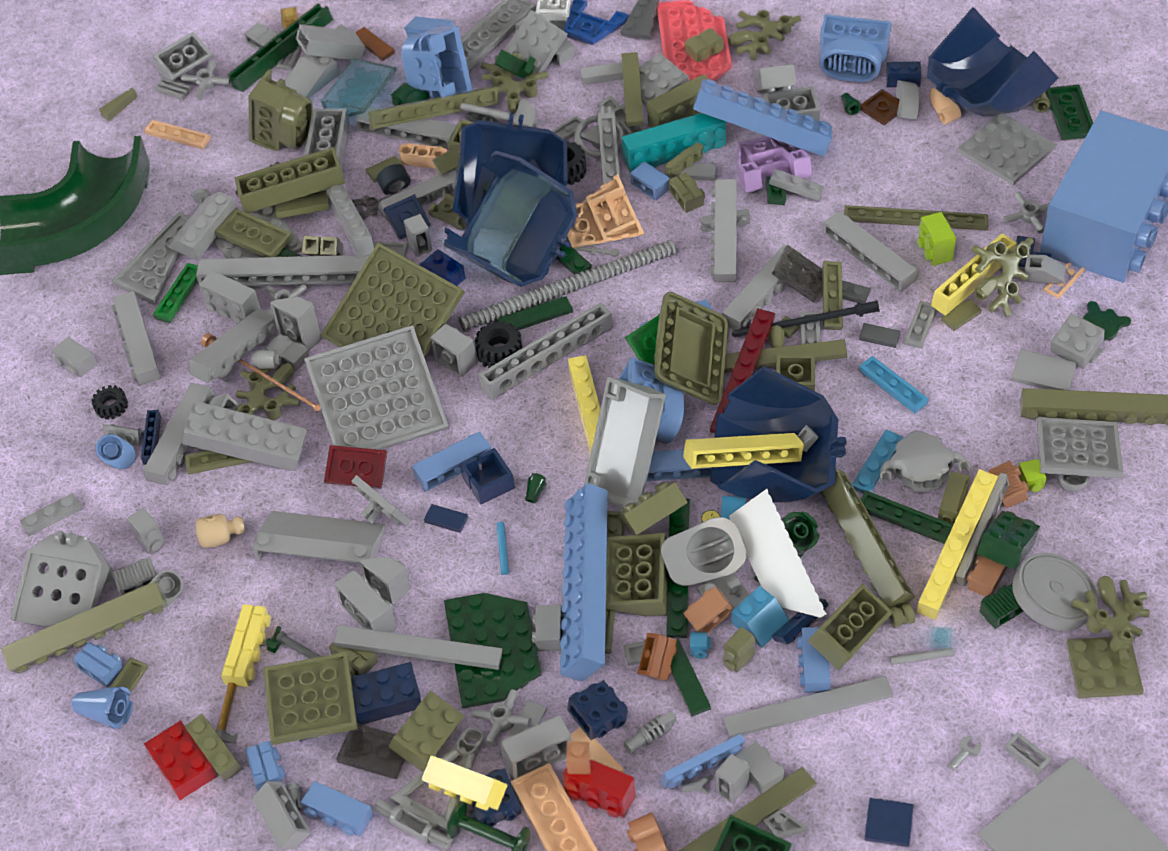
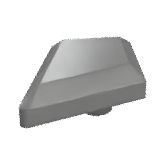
(784, 825)

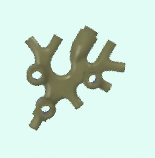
(760, 39)
(504, 82)
(1010, 266)
(258, 386)
(1123, 611)

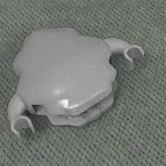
(922, 462)

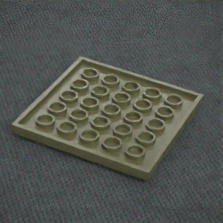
(392, 296)

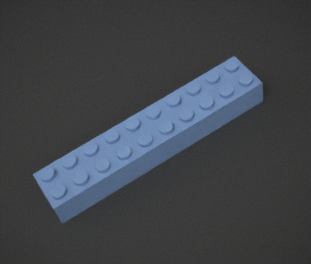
(584, 583)

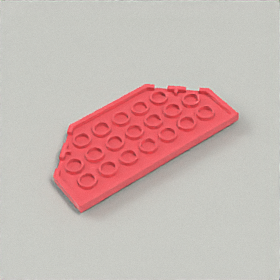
(683, 20)

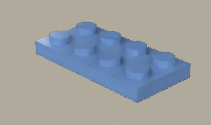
(709, 759)

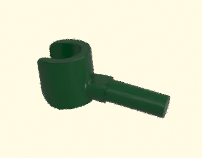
(272, 644)

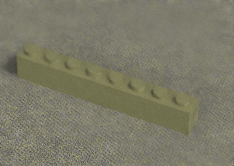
(1095, 406)
(867, 542)
(83, 627)

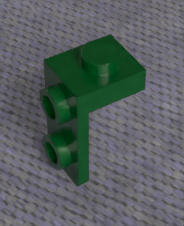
(515, 65)

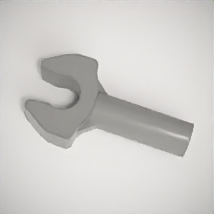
(965, 751)

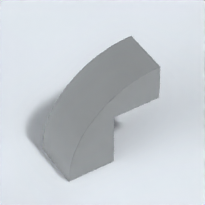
(909, 99)

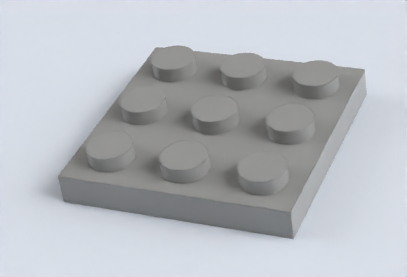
(536, 39)
(659, 77)

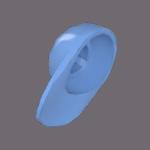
(115, 451)

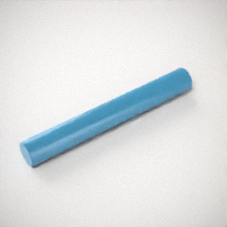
(502, 548)

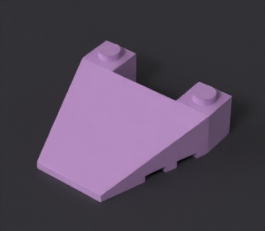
(762, 158)

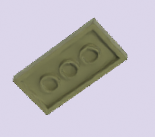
(253, 234)

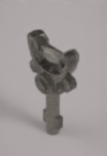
(371, 204)

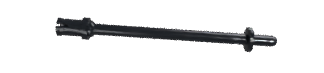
(858, 309)

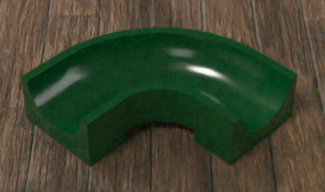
(74, 213)

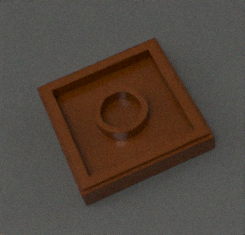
(881, 107)

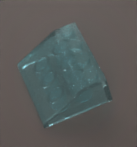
(358, 86)

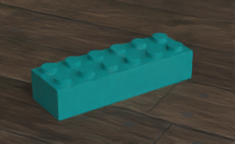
(666, 141)

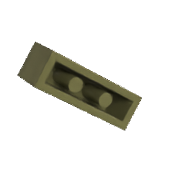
(213, 747)

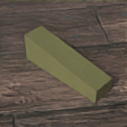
(115, 106)

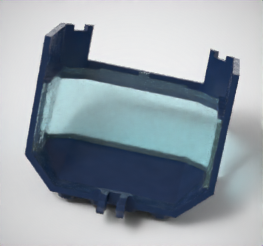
(517, 222)

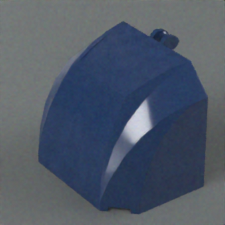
(984, 71)
(484, 138)
(778, 405)

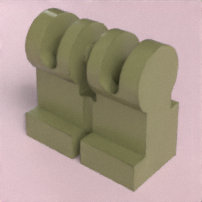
(322, 246)

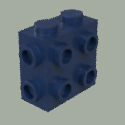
(597, 710)
(508, 808)

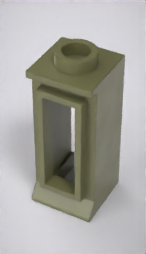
(953, 497)

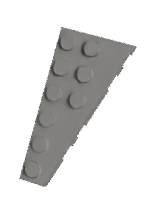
(153, 264)

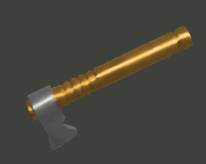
(225, 714)

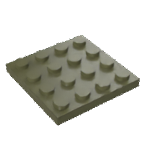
(309, 698)

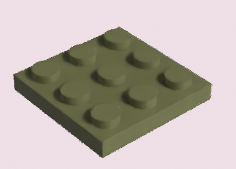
(1099, 669)

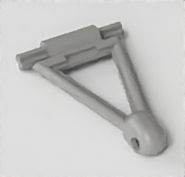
(419, 819)

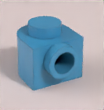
(699, 644)

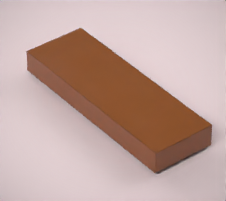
(375, 44)

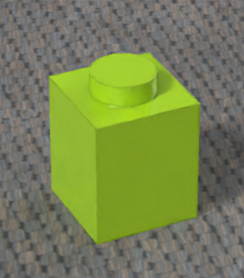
(1031, 475)

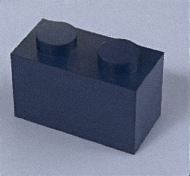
(903, 71)

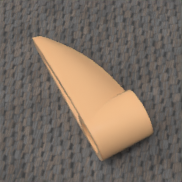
(945, 107)

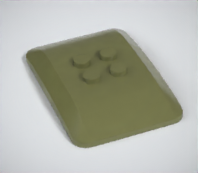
(691, 348)

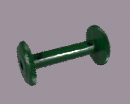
(459, 820)

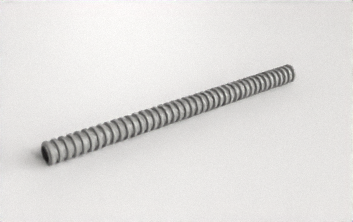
(567, 285)

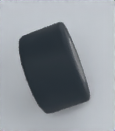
(393, 178)

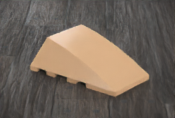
(604, 217)

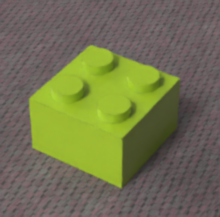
(936, 239)

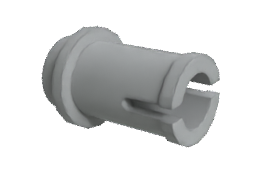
(295, 792)

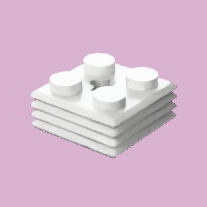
(554, 9)

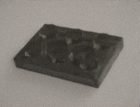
(799, 274)
(370, 751)

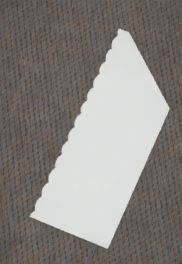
(775, 557)

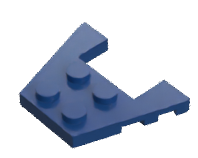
(589, 27)

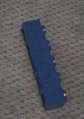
(151, 434)

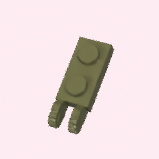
(684, 160)

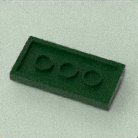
(1070, 111)

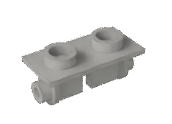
(128, 434)

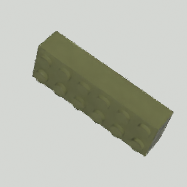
(289, 180)

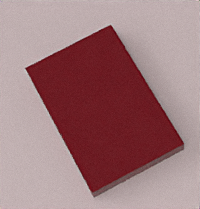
(347, 462)

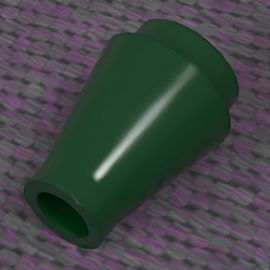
(850, 104)
(535, 486)

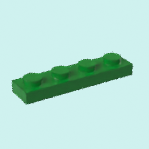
(177, 293)

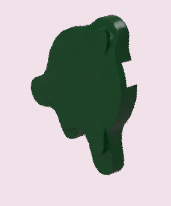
(1106, 320)

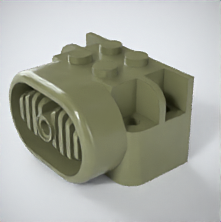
(278, 115)

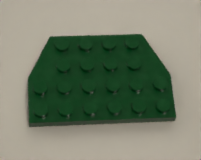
(493, 623)

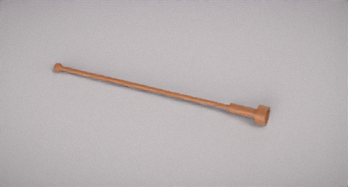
(208, 338)

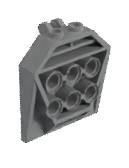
(59, 552)

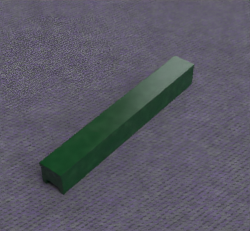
(276, 49)

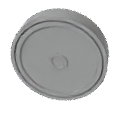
(1047, 587)

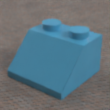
(759, 615)

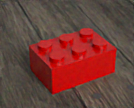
(180, 760)
(602, 789)

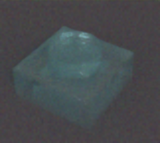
(940, 637)

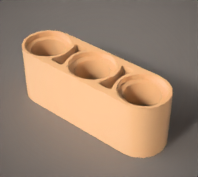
(419, 155)

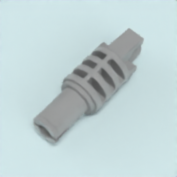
(651, 732)

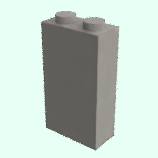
(330, 42)

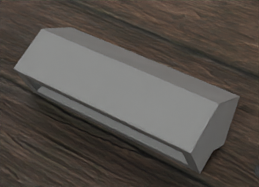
(601, 73)

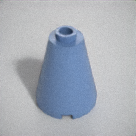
(104, 706)

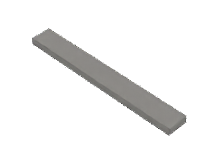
(418, 647)
(808, 707)

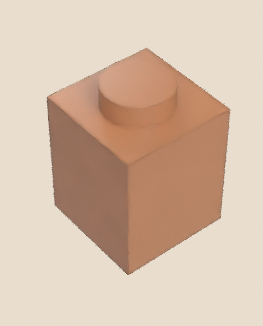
(578, 757)

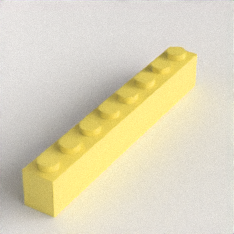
(956, 545)

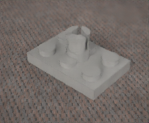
(378, 504)

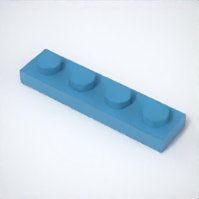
(893, 384)
(870, 472)

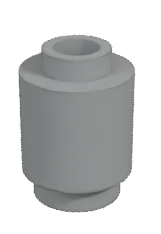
(266, 359)

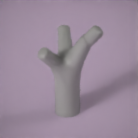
(697, 785)

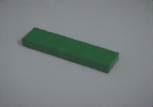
(539, 313)
(688, 682)

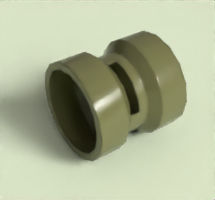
(902, 615)

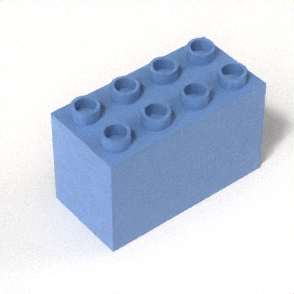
(1110, 198)

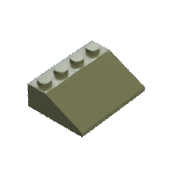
(636, 575)

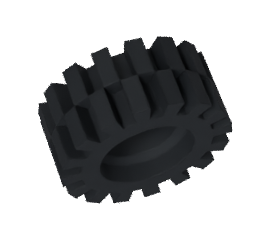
(107, 394)

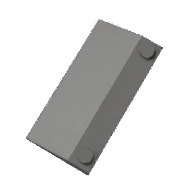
(624, 440)
(318, 537)

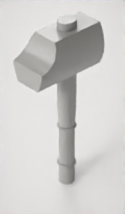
(524, 108)

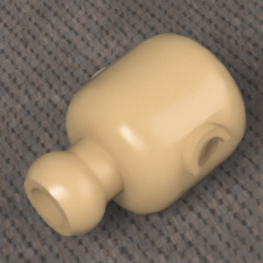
(216, 530)

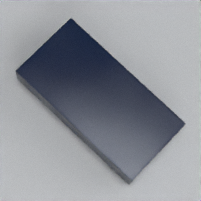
(446, 518)

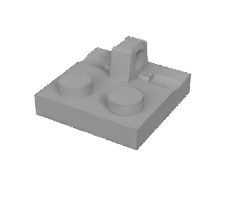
(729, 586)

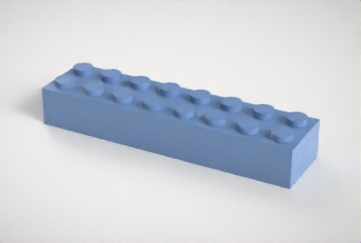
(763, 117)

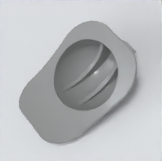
(704, 552)

